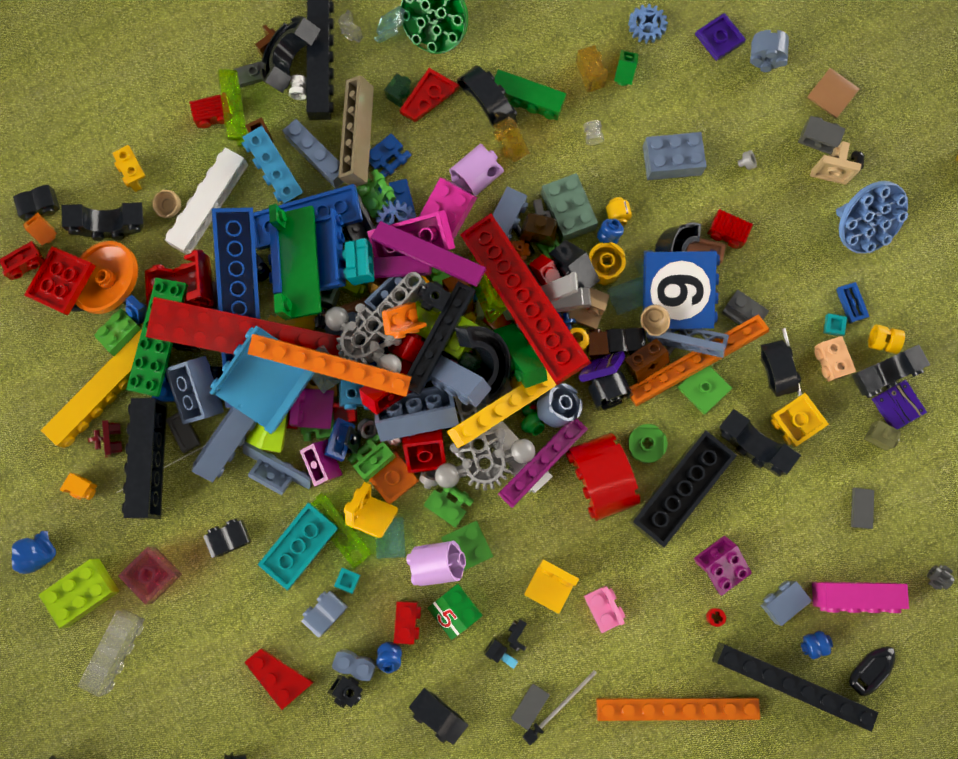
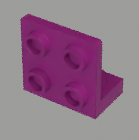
(312, 409)
(723, 564)

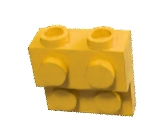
(798, 420)

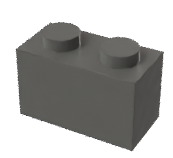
(821, 135)

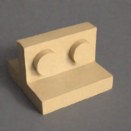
(836, 166)
(592, 315)

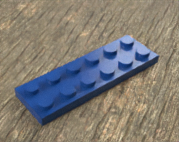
(343, 200)

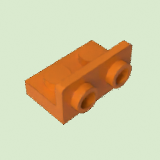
(402, 320)

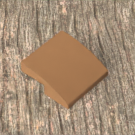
(833, 93)

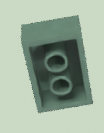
(569, 207)

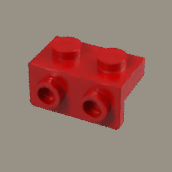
(21, 261)

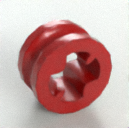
(720, 613)

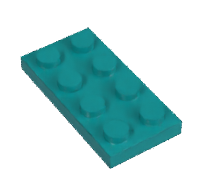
(298, 546)

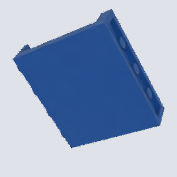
(329, 251)

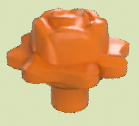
(521, 248)

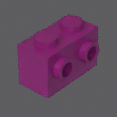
(320, 467)

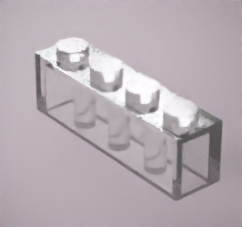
(111, 652)

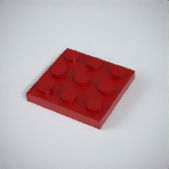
(60, 280)

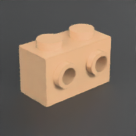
(834, 359)

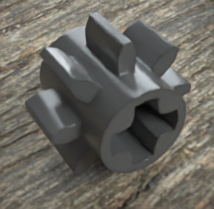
(940, 577)

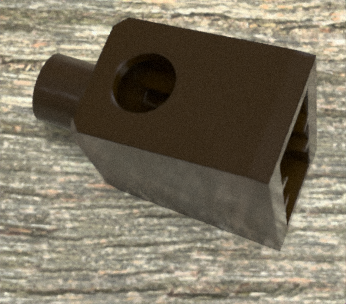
(539, 230)

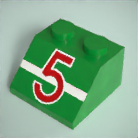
(455, 611)

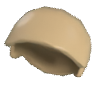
(166, 204)
(655, 320)

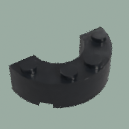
(282, 49)
(487, 94)
(103, 223)
(678, 237)
(494, 357)
(888, 371)
(757, 447)

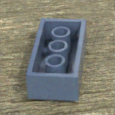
(417, 414)

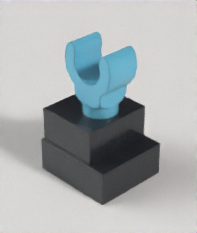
(497, 650)

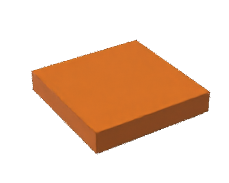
(393, 480)

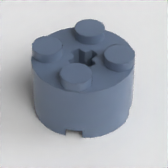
(769, 50)
(559, 406)

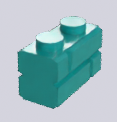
(358, 261)

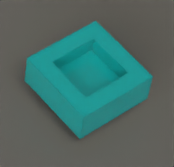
(835, 324)
(347, 580)

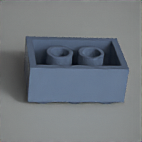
(674, 156)
(191, 390)

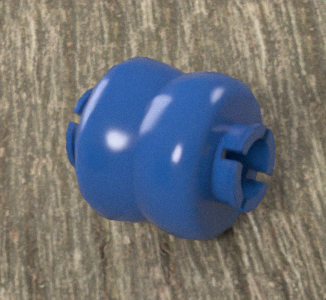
(610, 231)
(816, 645)
(389, 657)

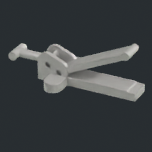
(562, 294)

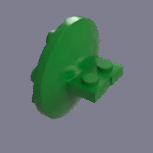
(435, 23)

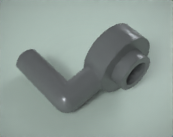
(370, 431)

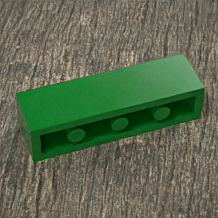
(531, 95)
(524, 360)

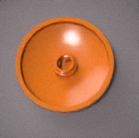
(111, 279)

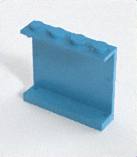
(259, 385)

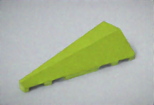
(264, 440)

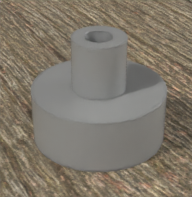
(748, 160)
(428, 478)

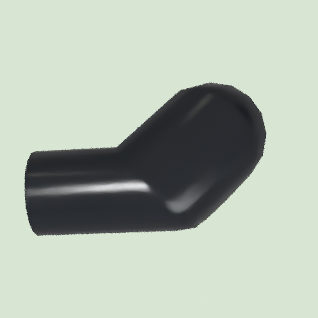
(858, 157)

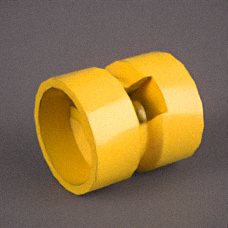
(883, 338)

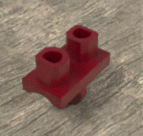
(109, 447)

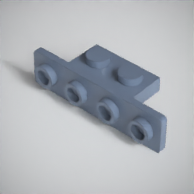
(273, 472)

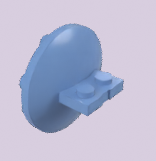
(872, 217)

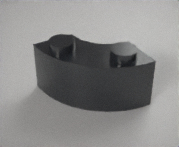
(780, 368)
(438, 716)

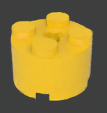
(614, 256)

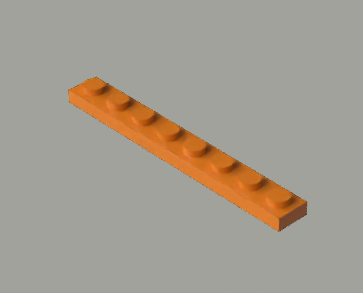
(695, 361)
(329, 365)
(677, 709)

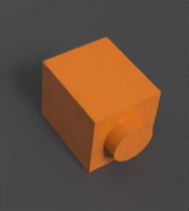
(40, 229)

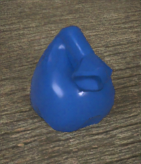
(32, 554)

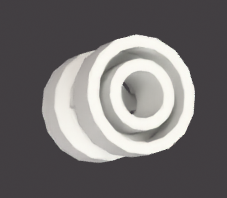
(298, 87)

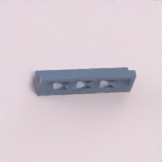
(694, 344)

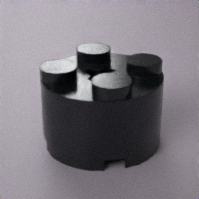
(609, 390)

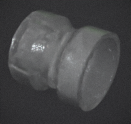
(593, 132)

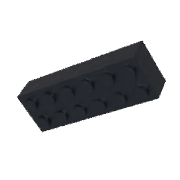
(145, 459)
(682, 489)

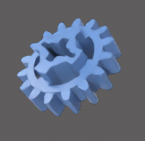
(647, 22)
(392, 209)

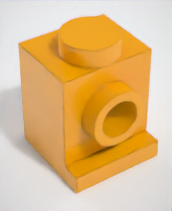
(79, 487)

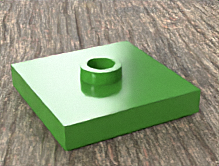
(704, 389)

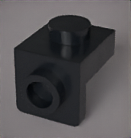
(516, 629)

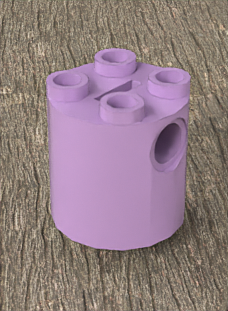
(476, 170)
(436, 563)

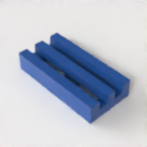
(844, 301)

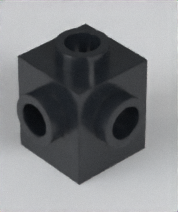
(433, 297)
(343, 685)

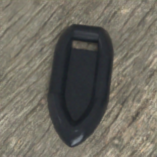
(873, 670)

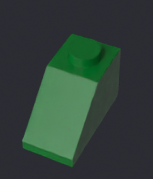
(626, 68)

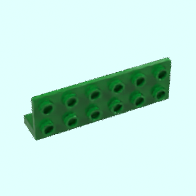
(298, 262)
(154, 354)

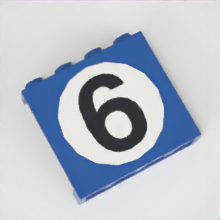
(683, 285)

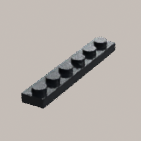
(439, 336)

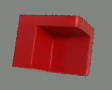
(347, 415)

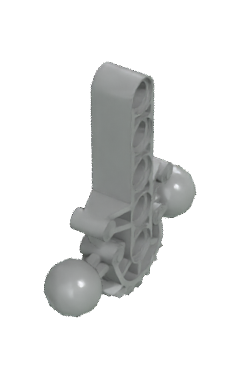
(350, 348)
(521, 451)

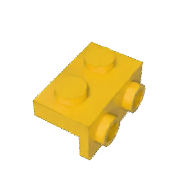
(129, 166)

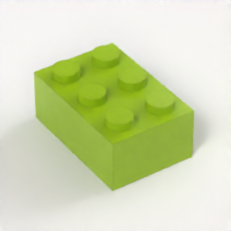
(79, 593)

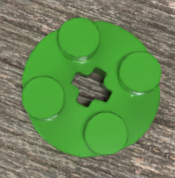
(655, 436)

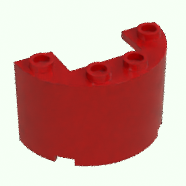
(195, 274)
(605, 475)

